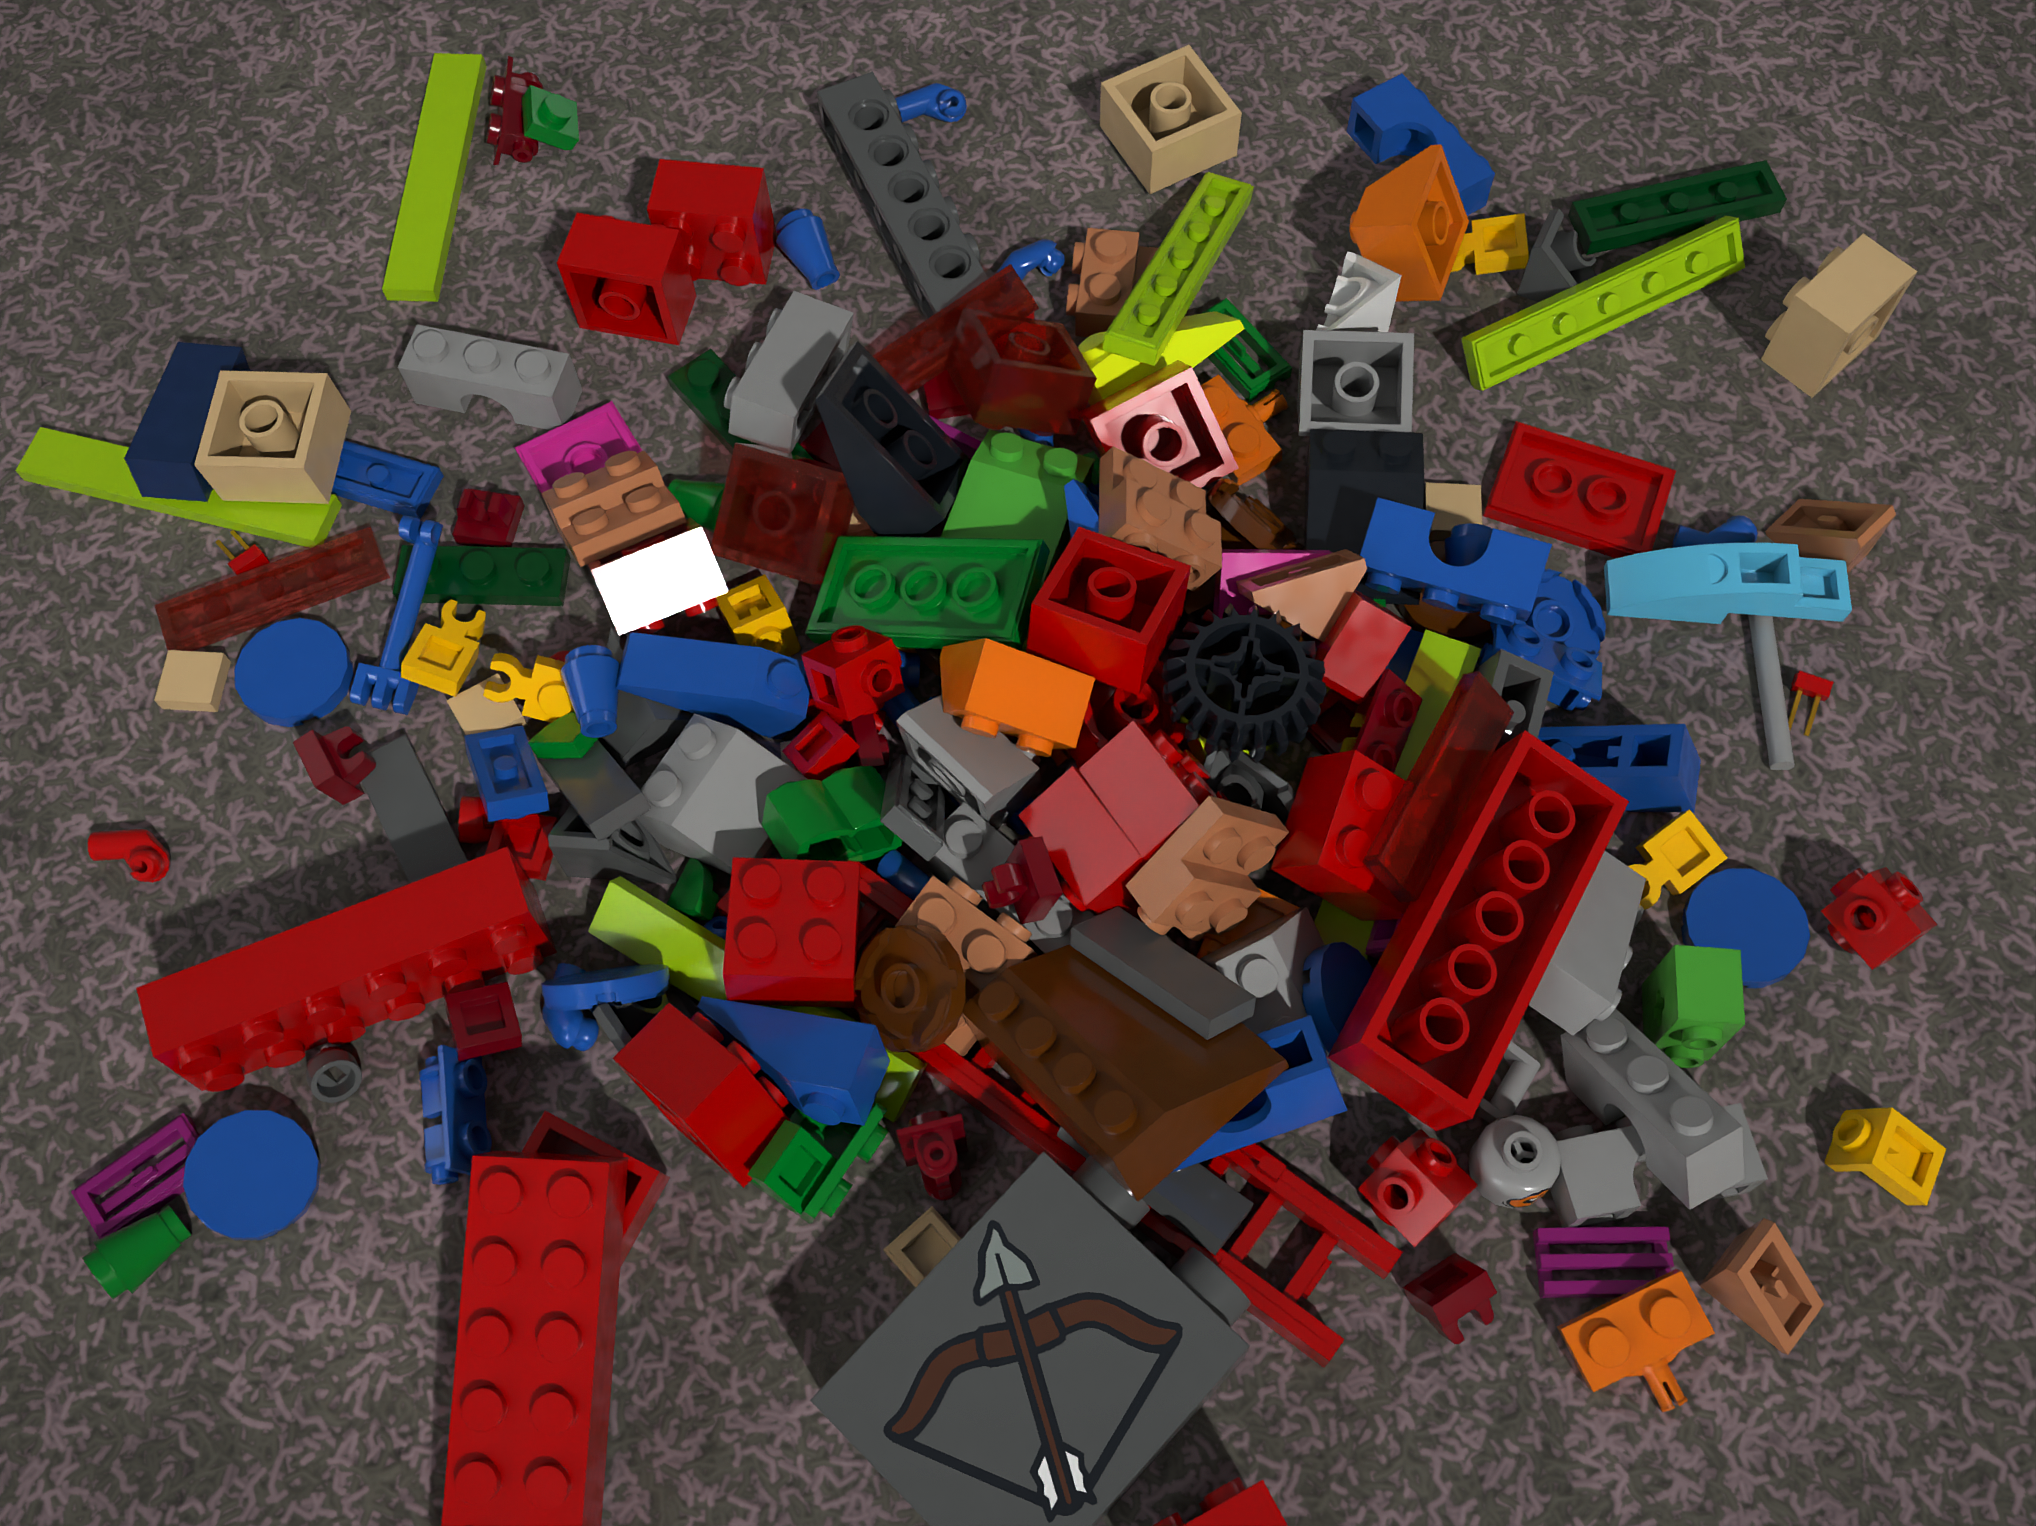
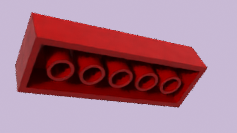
(1480, 934)
(346, 972)
(535, 1340)

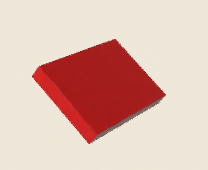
(1579, 492)

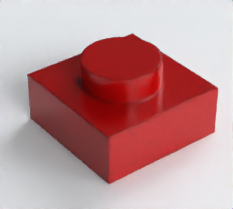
(820, 748)
(527, 842)

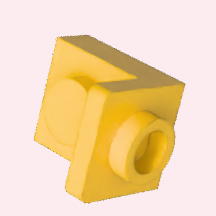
(758, 617)
(1887, 1151)

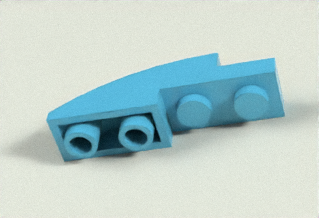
(1727, 578)

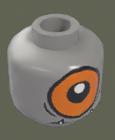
(1501, 1175)

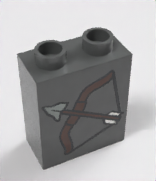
(1039, 1360)

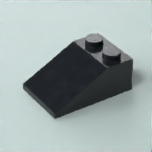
(889, 449)
(1343, 483)

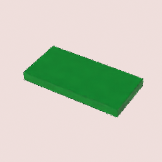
(930, 589)

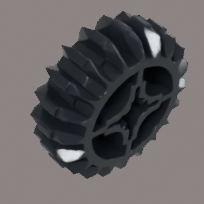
(1278, 674)

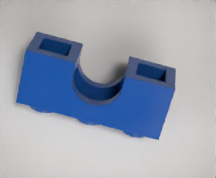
(1401, 121)
(1498, 583)
(1292, 1100)

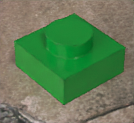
(550, 118)
(792, 1167)

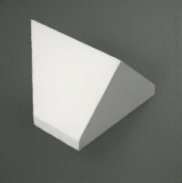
(1362, 297)

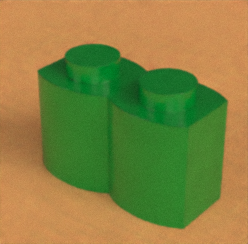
(830, 817)

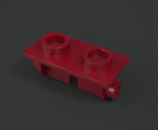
(506, 128)
(1384, 721)
(934, 1144)

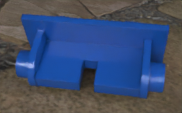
(1575, 671)
(457, 1094)

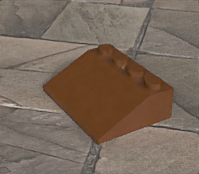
(1116, 1065)

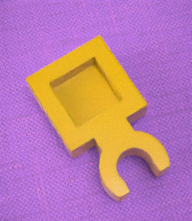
(1495, 245)
(445, 654)
(540, 688)
(1676, 857)

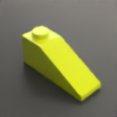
(1191, 344)

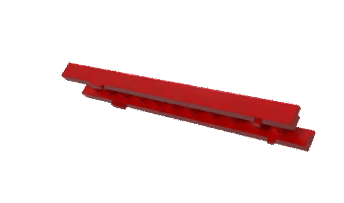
(1251, 1162)

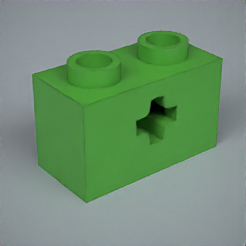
(1693, 1003)

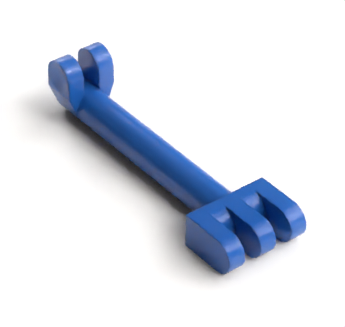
(388, 675)

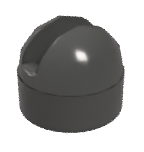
(322, 1082)

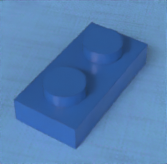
(506, 773)

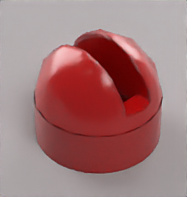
(473, 821)

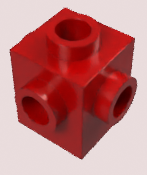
(854, 672)
(1876, 915)
(1415, 1184)

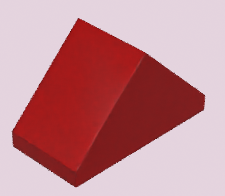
(1360, 646)

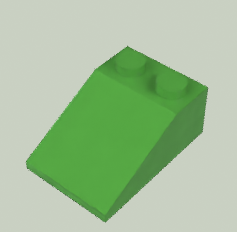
(1017, 493)

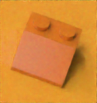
(1413, 224)
(1014, 694)

